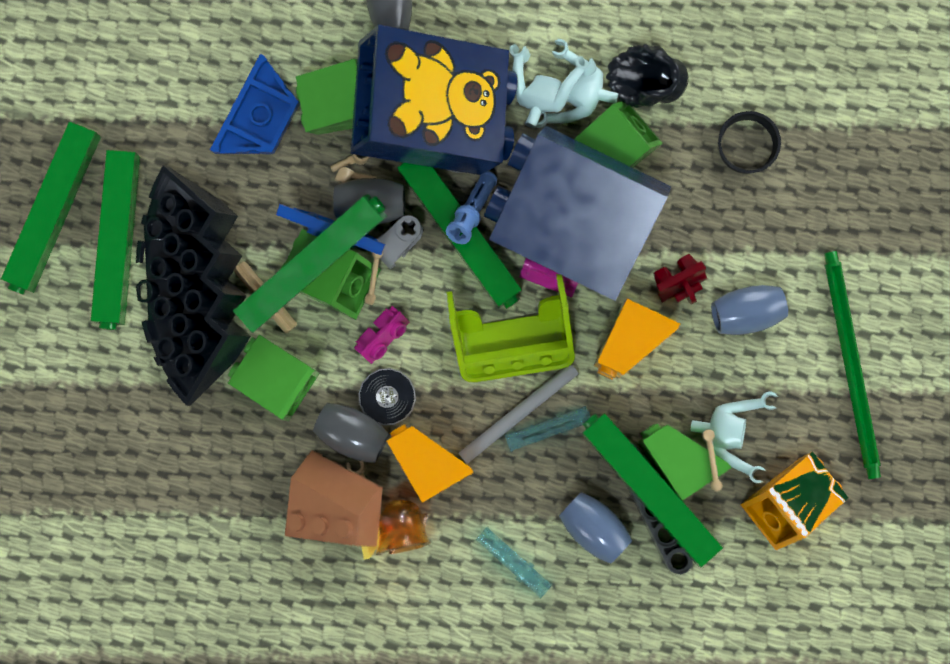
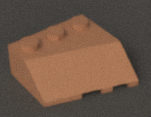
(332, 504)

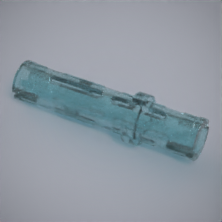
(515, 440)
(517, 565)

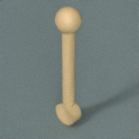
(370, 297)
(709, 435)

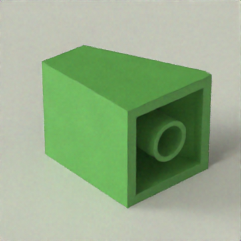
(328, 98)
(621, 135)
(342, 284)
(272, 377)
(679, 459)

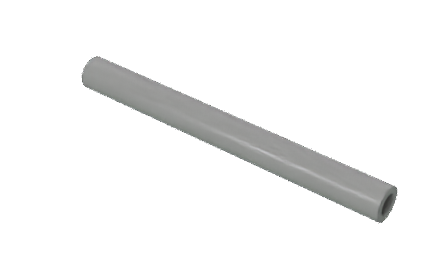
(518, 413)

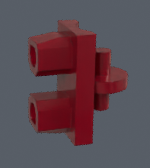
(683, 284)

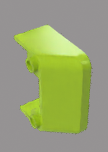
(515, 344)

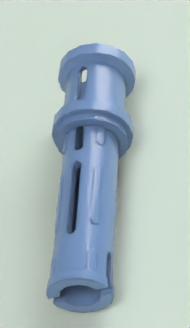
(468, 215)

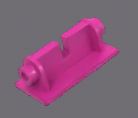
(545, 277)
(374, 345)

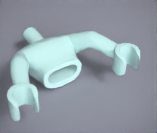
(545, 92)
(583, 95)
(730, 431)

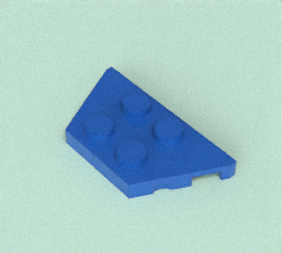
(258, 114)
(318, 223)

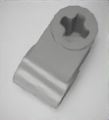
(396, 243)

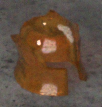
(402, 528)

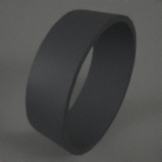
(765, 122)

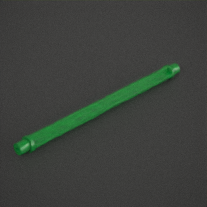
(852, 365)

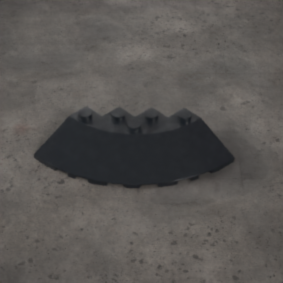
(189, 284)

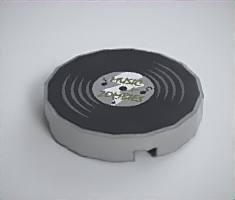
(387, 396)

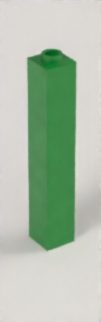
(50, 208)
(115, 239)
(477, 252)
(311, 262)
(651, 489)

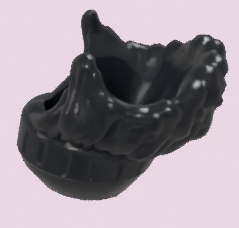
(647, 76)

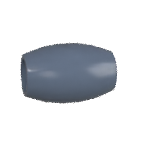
(749, 310)
(595, 528)

